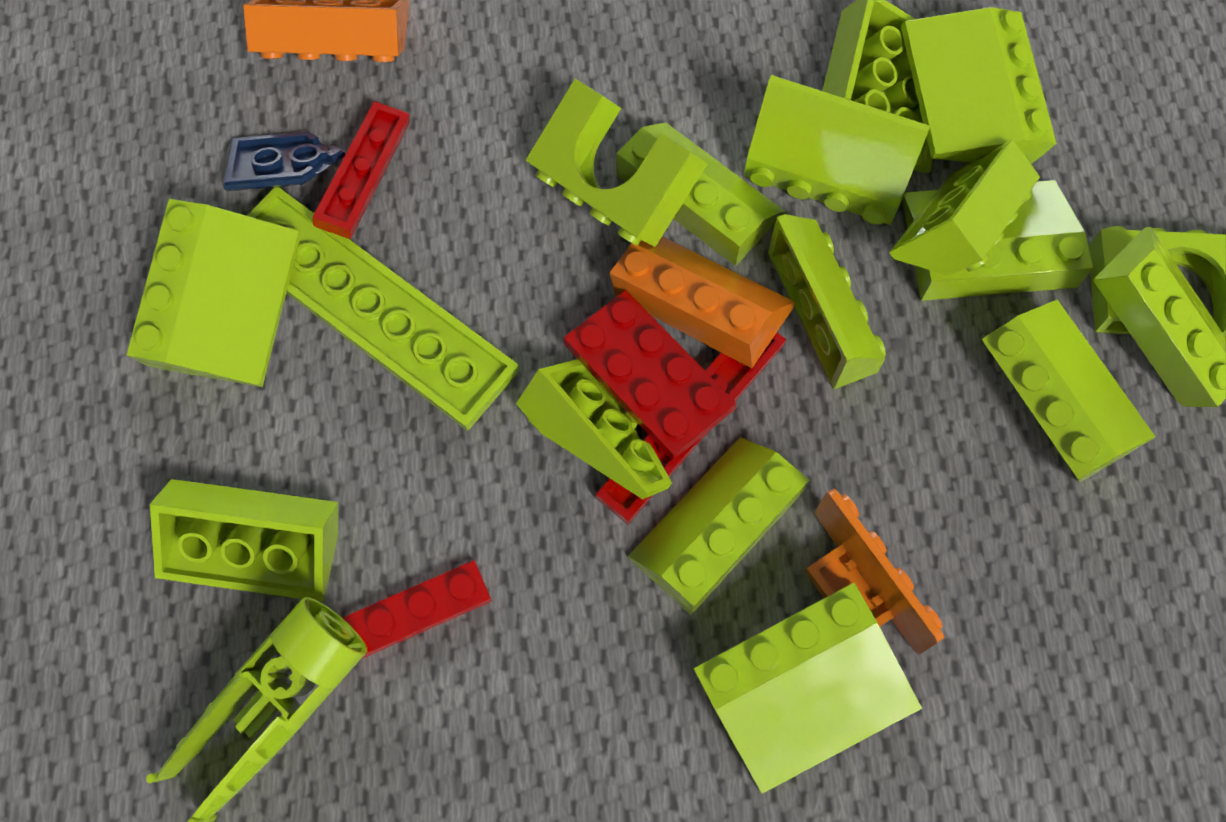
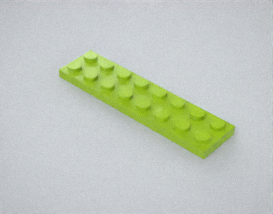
(390, 318)

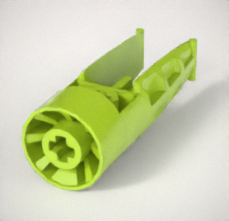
(317, 650)

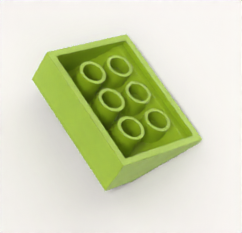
(873, 64)
(977, 84)
(833, 150)
(1038, 251)
(214, 294)
(808, 688)

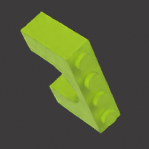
(639, 206)
(1191, 249)

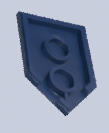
(277, 160)

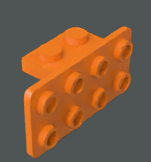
(863, 561)

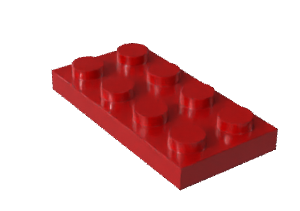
(649, 374)

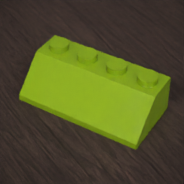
(721, 205)
(969, 213)
(825, 301)
(1167, 320)
(1068, 389)
(718, 522)
(243, 539)

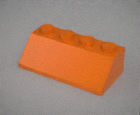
(327, 27)
(702, 298)

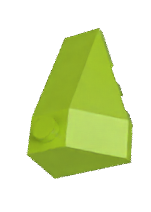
(590, 423)

